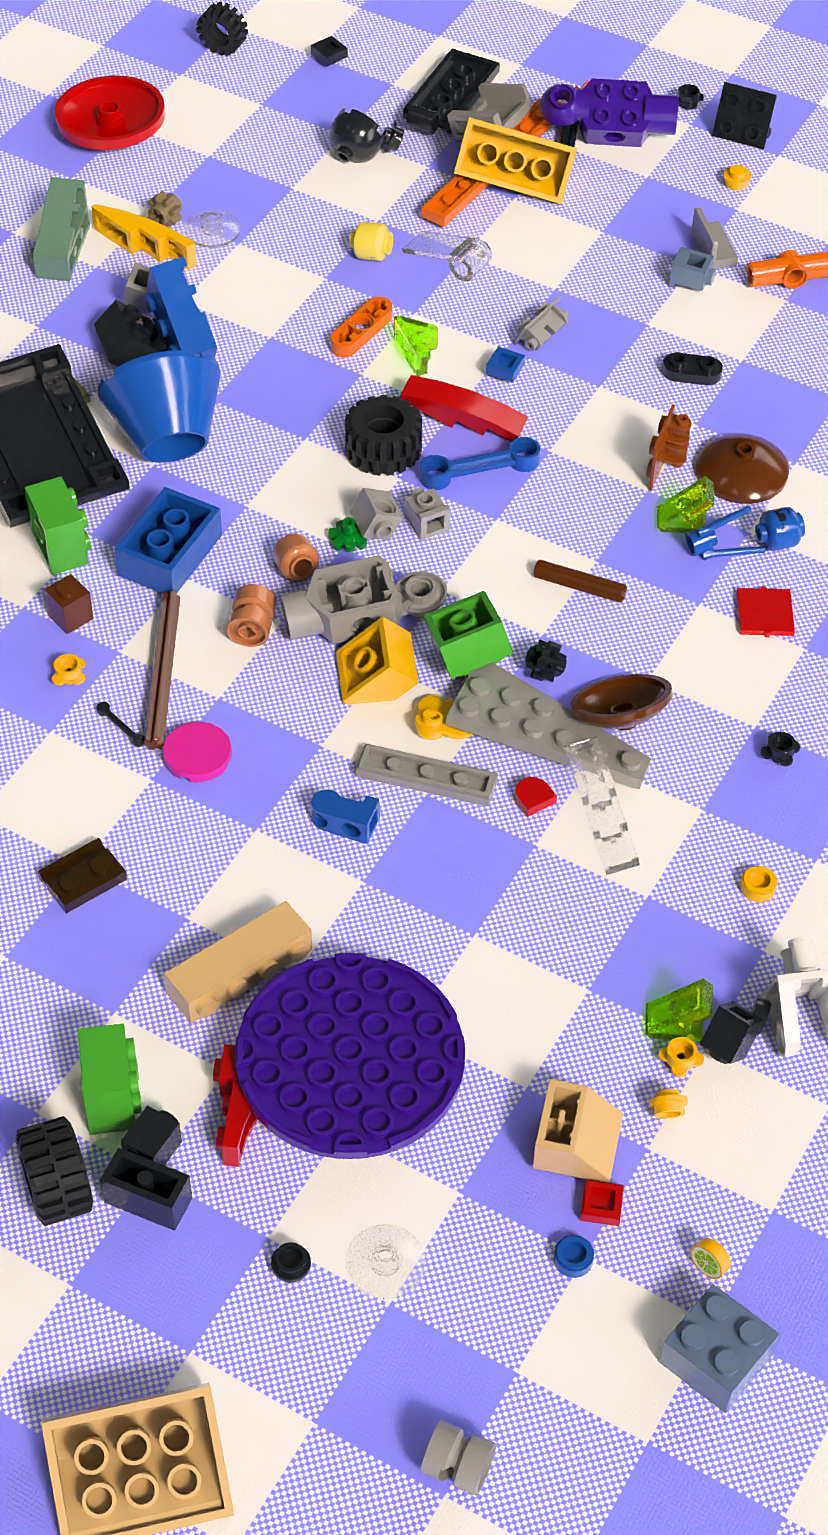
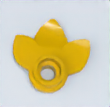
(432, 719)

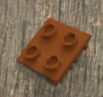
(670, 445)

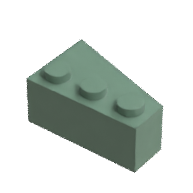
(61, 230)

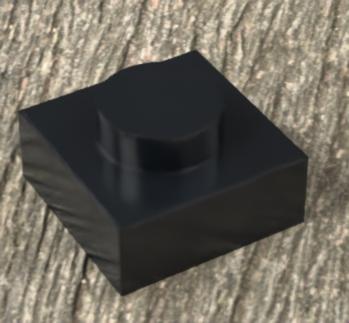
(329, 51)

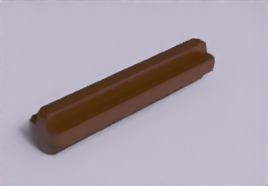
(580, 581)

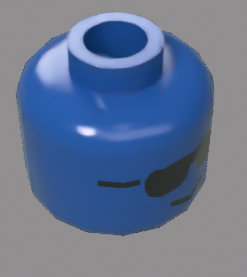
(780, 528)

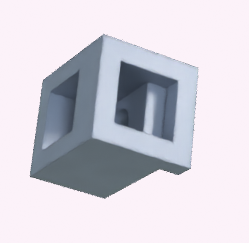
(692, 269)

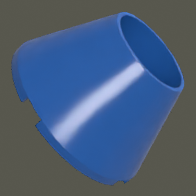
(164, 403)

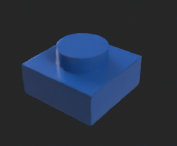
(505, 364)

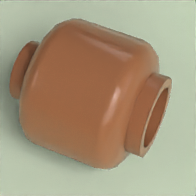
(295, 557)

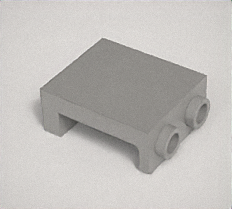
(499, 105)

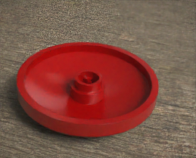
(110, 112)

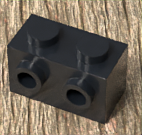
(146, 1188)

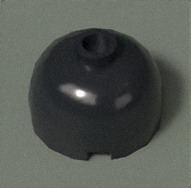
(355, 136)

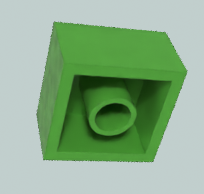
(58, 525)
(468, 634)
(109, 1078)

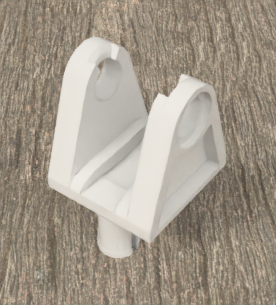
(799, 980)

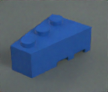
(176, 310)

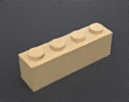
(238, 962)

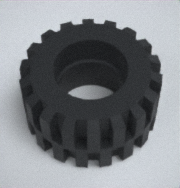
(383, 435)
(54, 1170)

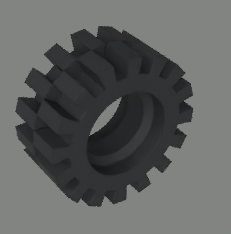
(214, 36)

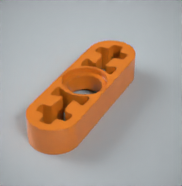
(359, 337)

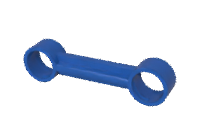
(480, 463)

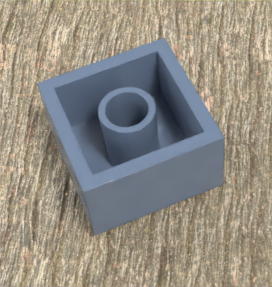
(719, 1348)

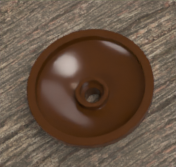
(743, 468)
(622, 701)

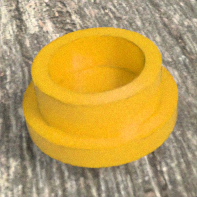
(736, 177)
(668, 1104)

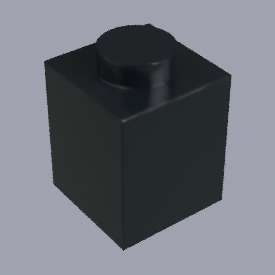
(731, 1033)
(153, 1135)

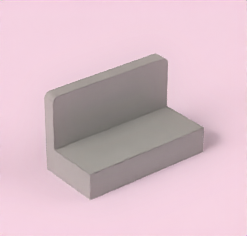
(713, 240)

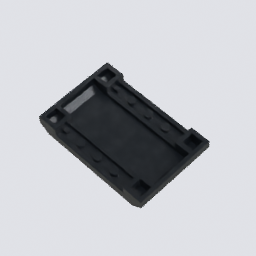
(49, 435)

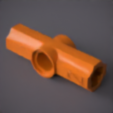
(788, 269)

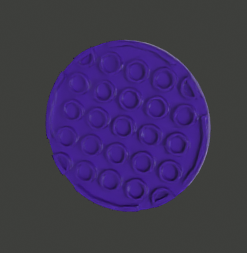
(350, 1056)

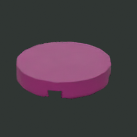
(197, 751)

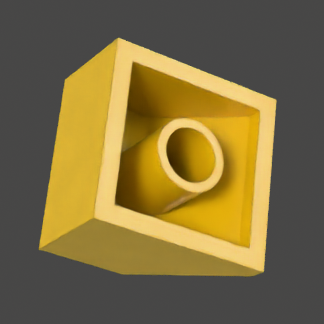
(377, 664)

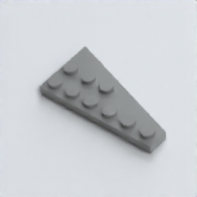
(522, 717)

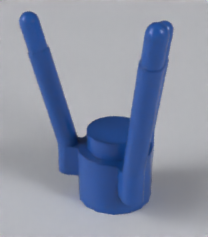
(704, 538)

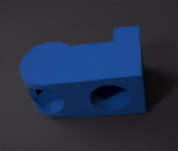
(345, 816)

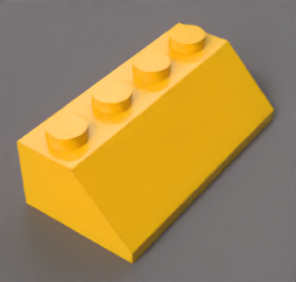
(515, 160)

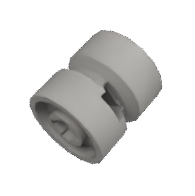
(458, 1457)

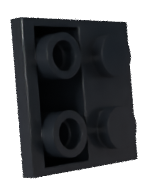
(128, 334)

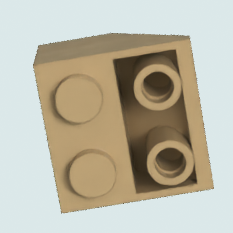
(577, 1133)

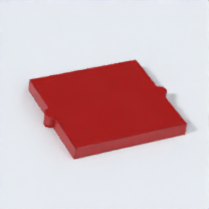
(765, 612)

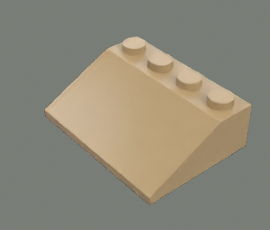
(138, 1465)

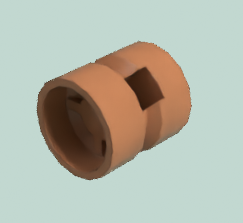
(251, 615)

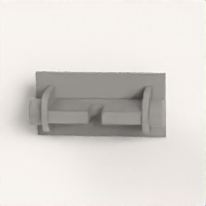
(534, 331)

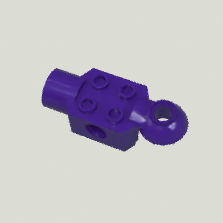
(612, 111)

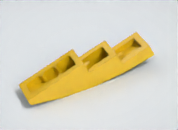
(140, 233)

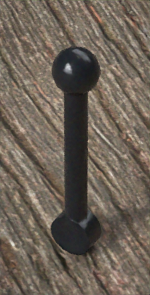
(103, 709)

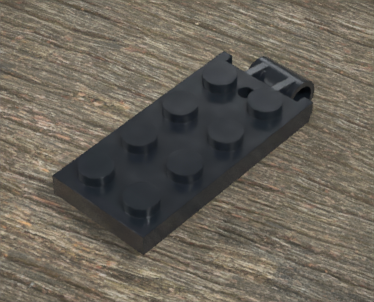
(449, 88)

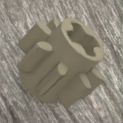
(165, 209)

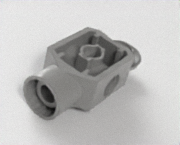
(357, 594)

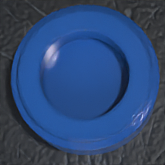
(573, 1256)

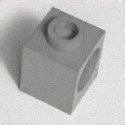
(376, 514)

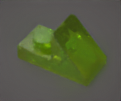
(415, 342)
(687, 508)
(680, 1012)

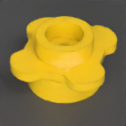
(68, 670)
(684, 1047)

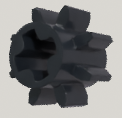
(546, 660)

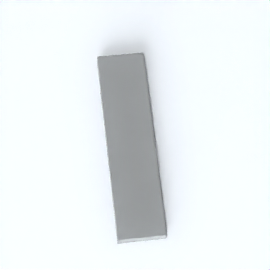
(427, 775)

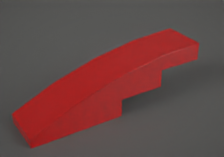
(453, 403)

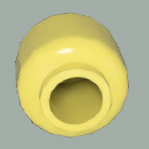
(371, 241)

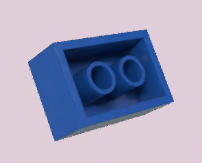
(168, 541)

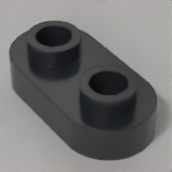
(692, 368)

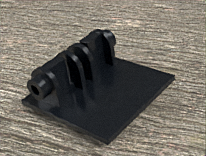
(744, 115)

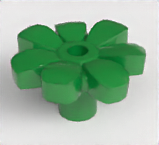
(346, 535)

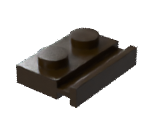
(82, 875)

